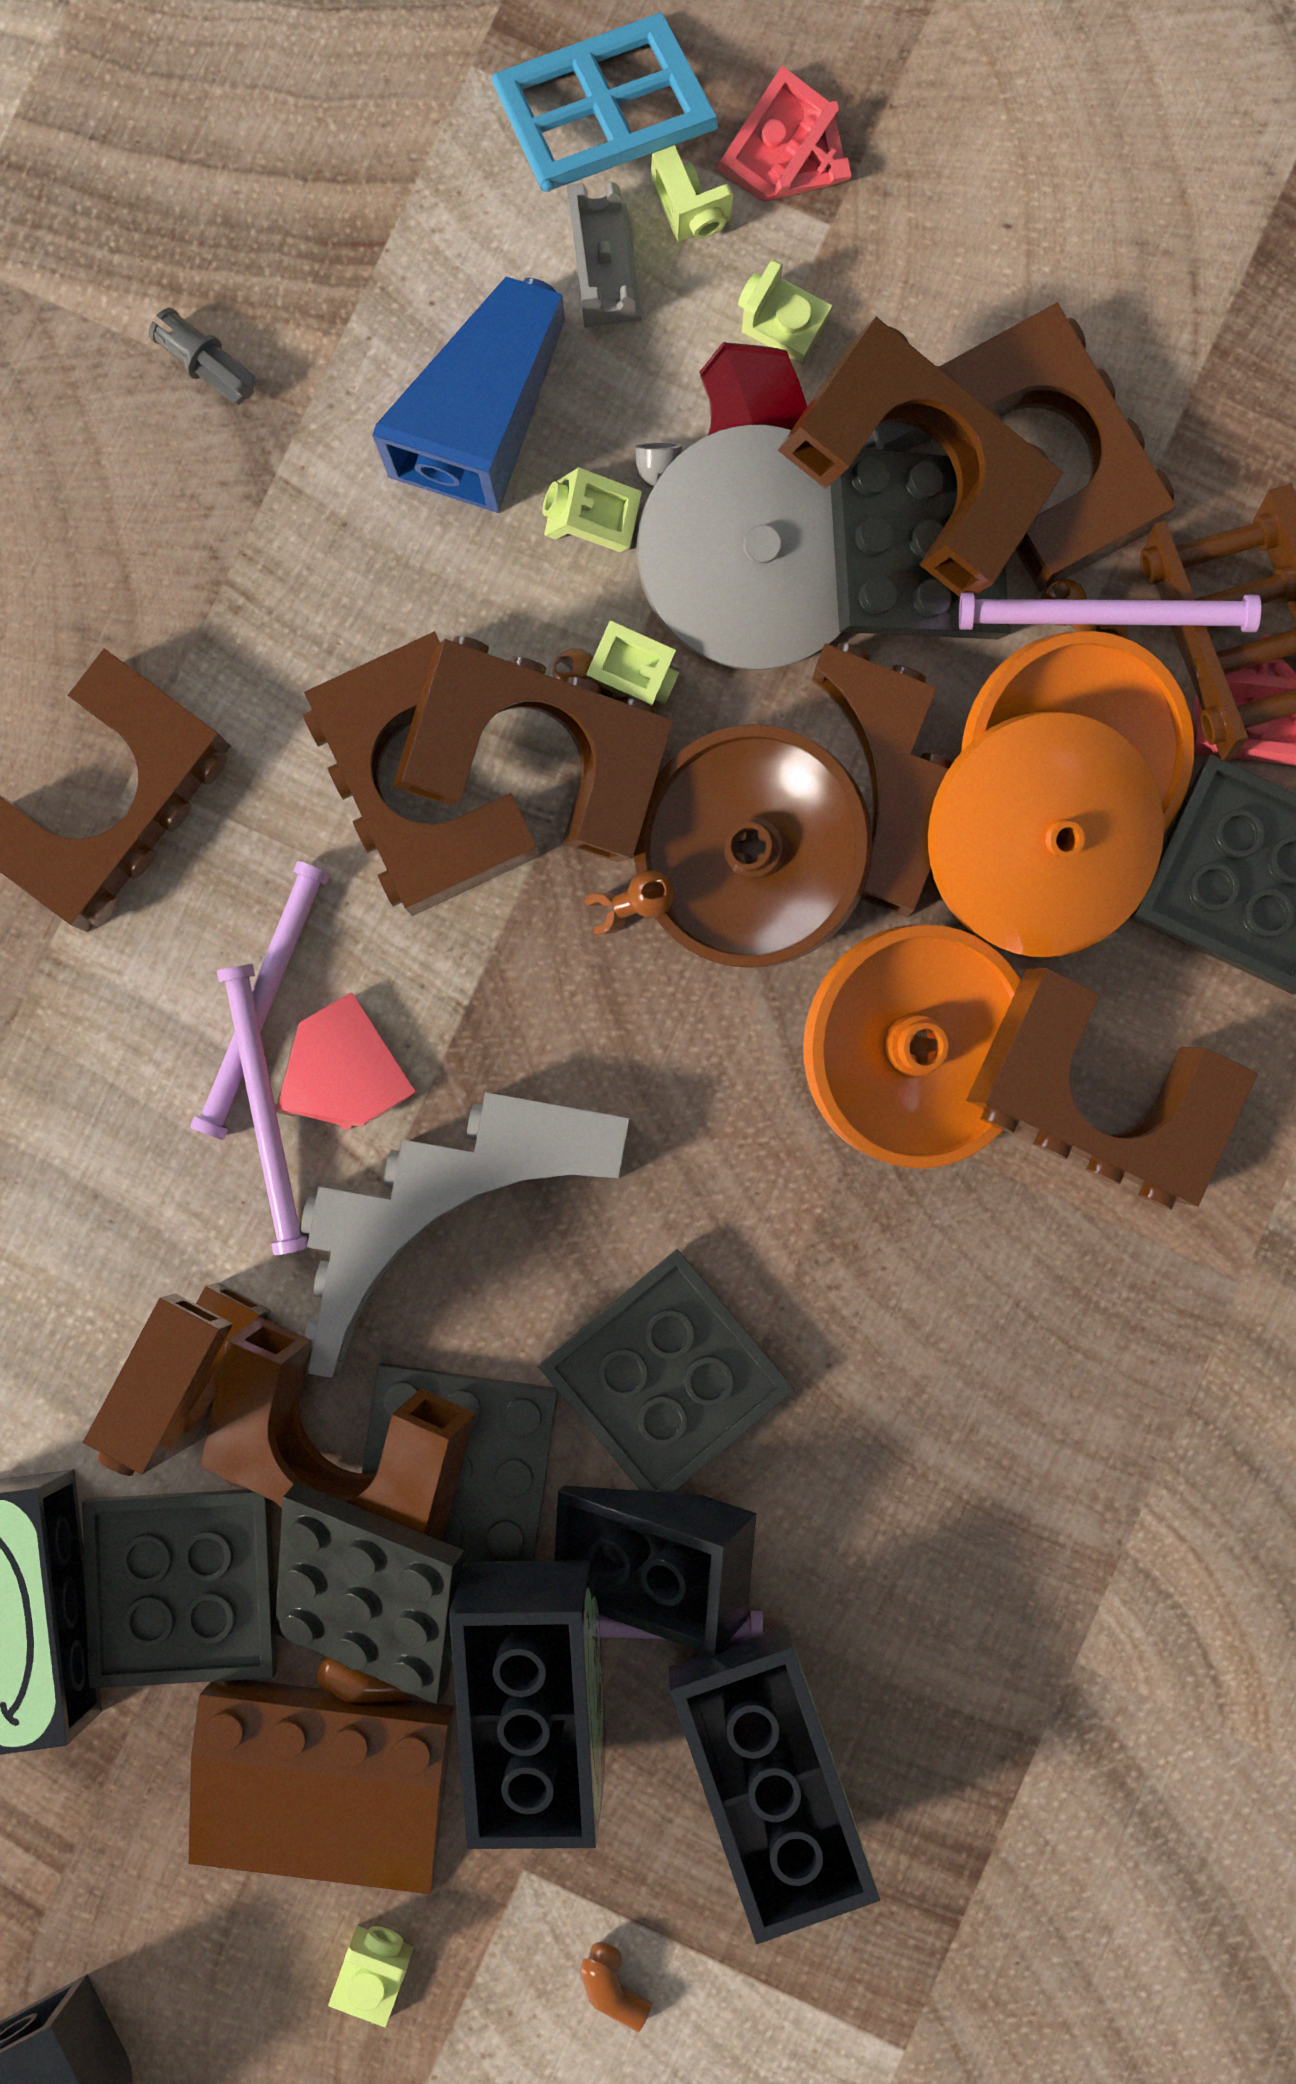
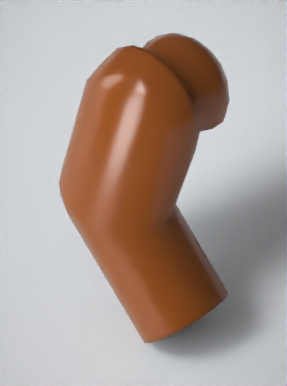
(354, 1685)
(605, 1990)

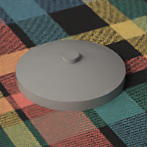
(740, 552)

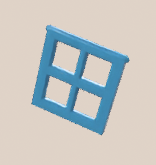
(604, 102)

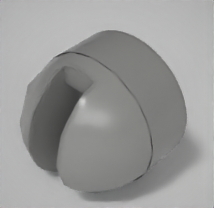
(655, 458)

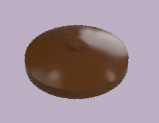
(758, 845)

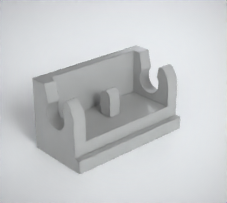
(603, 256)

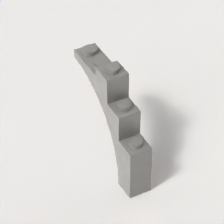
(370, 1231)

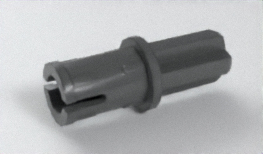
(203, 357)

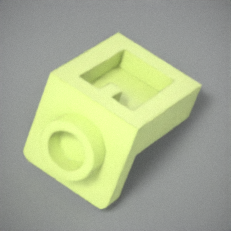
(682, 200)
(782, 313)
(591, 509)
(633, 665)
(371, 1974)

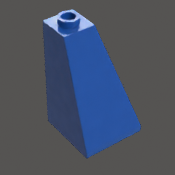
(474, 401)

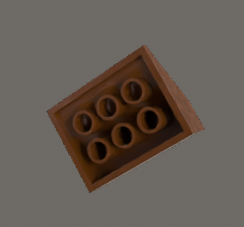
(318, 1785)

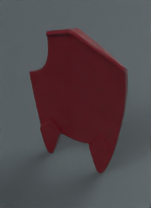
(751, 387)

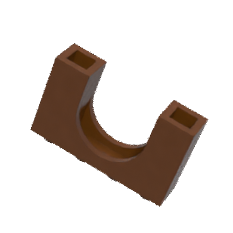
(1048, 368)
(997, 472)
(615, 739)
(172, 759)
(423, 861)
(1029, 1087)
(169, 1380)
(262, 1445)

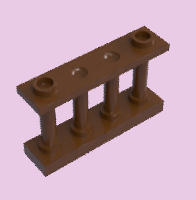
(1164, 565)

